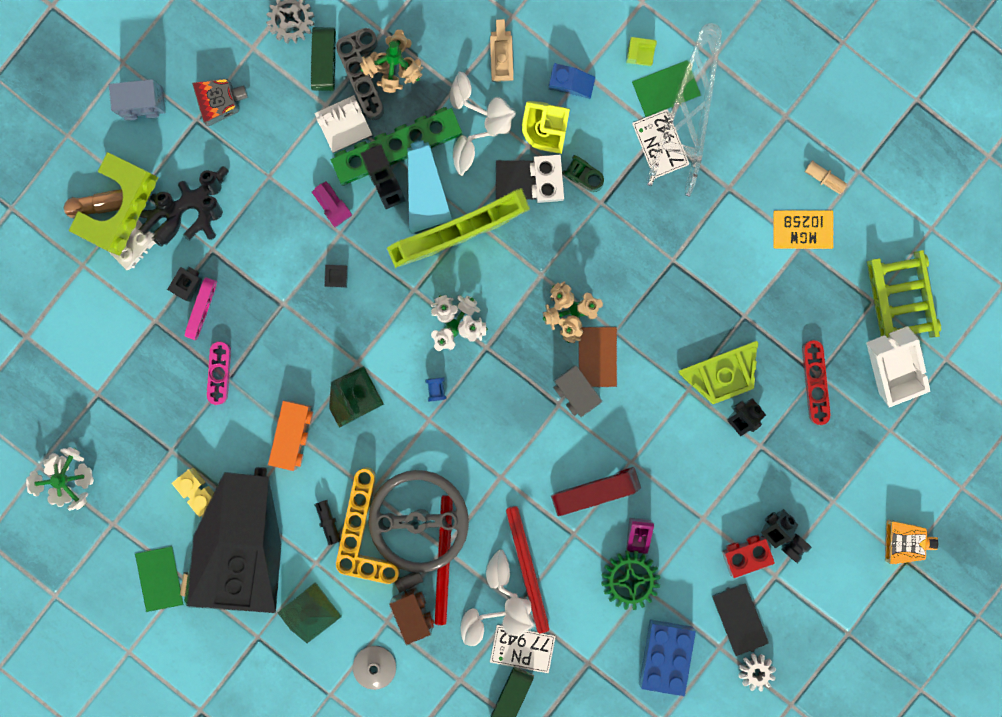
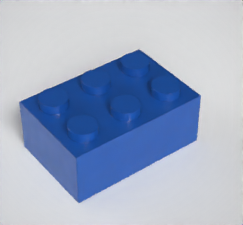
(667, 657)

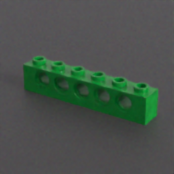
(450, 131)

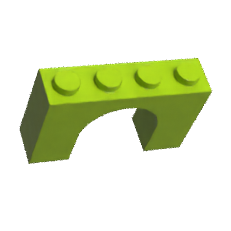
(136, 188)

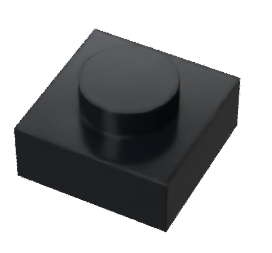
(336, 276)

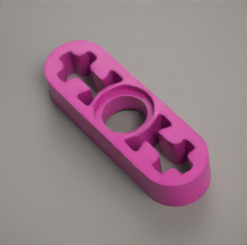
(200, 308)
(222, 389)

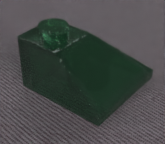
(353, 396)
(309, 613)

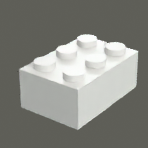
(894, 367)

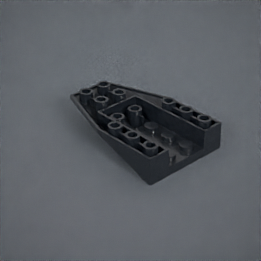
(236, 548)

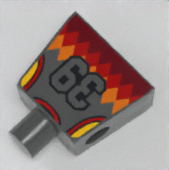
(218, 99)

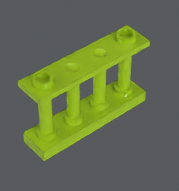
(882, 291)

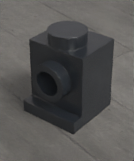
(178, 287)

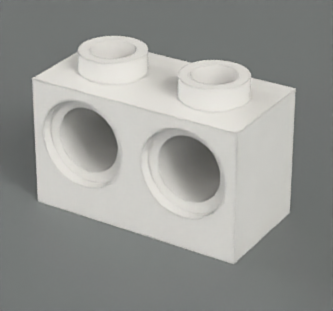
(553, 178)

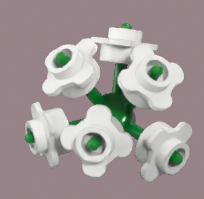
(467, 328)

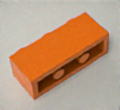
(290, 435)

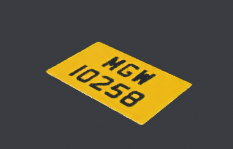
(803, 230)

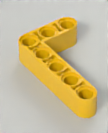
(357, 532)

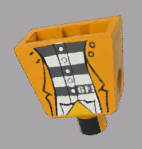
(907, 542)

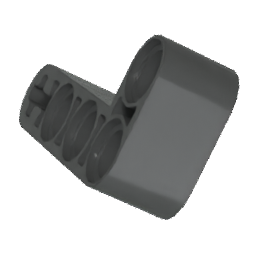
(360, 78)

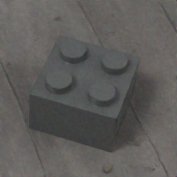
(577, 391)

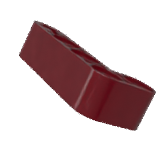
(596, 492)

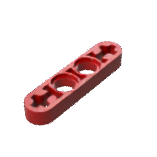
(812, 383)

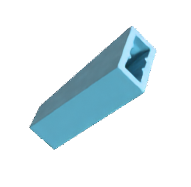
(425, 193)

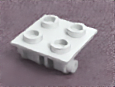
(343, 124)
(135, 247)

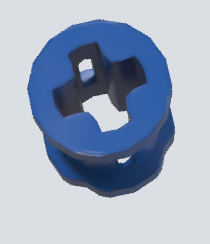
(436, 389)

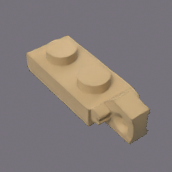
(501, 53)

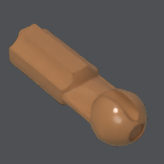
(97, 203)

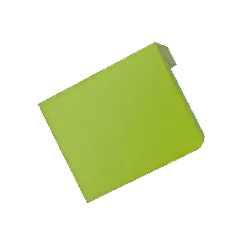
(641, 51)

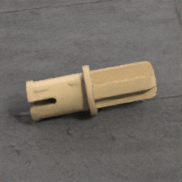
(825, 177)

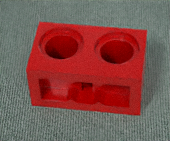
(749, 562)

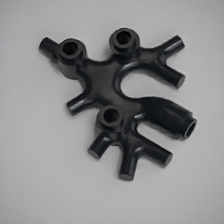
(198, 199)

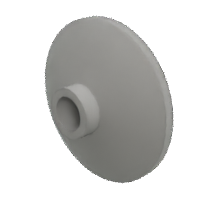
(377, 657)

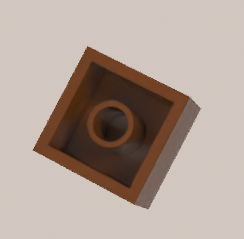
(411, 615)

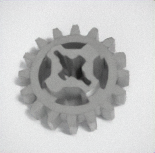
(285, 26)

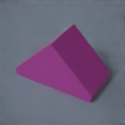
(639, 535)

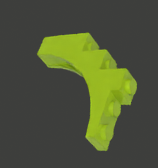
(458, 230)

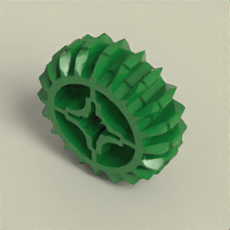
(641, 579)

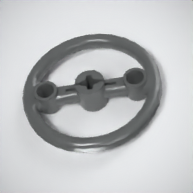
(397, 522)

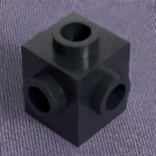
(746, 417)
(779, 528)

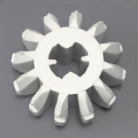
(765, 675)

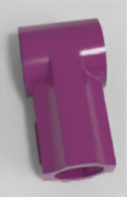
(333, 207)

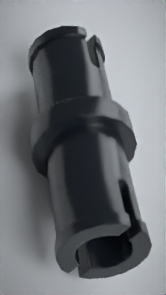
(327, 522)

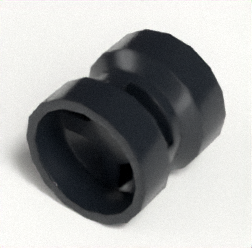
(796, 548)

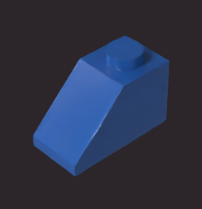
(571, 81)

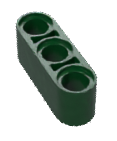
(323, 59)
(513, 693)

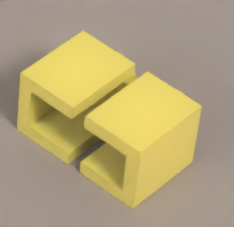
(188, 486)

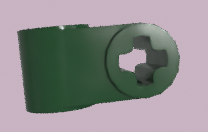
(583, 173)

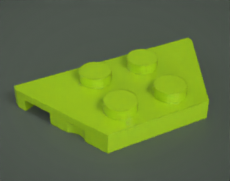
(724, 374)

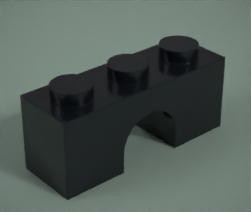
(383, 176)

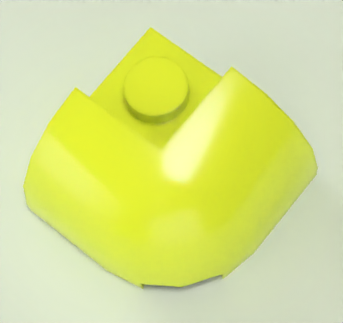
(545, 125)

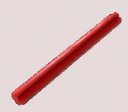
(527, 569)
(443, 572)

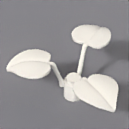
(497, 122)
(516, 612)

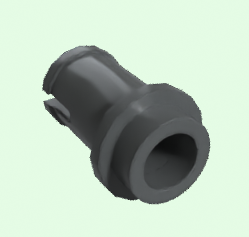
(408, 581)

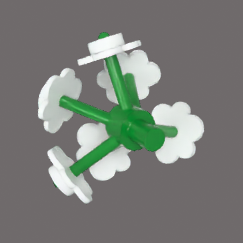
(61, 492)

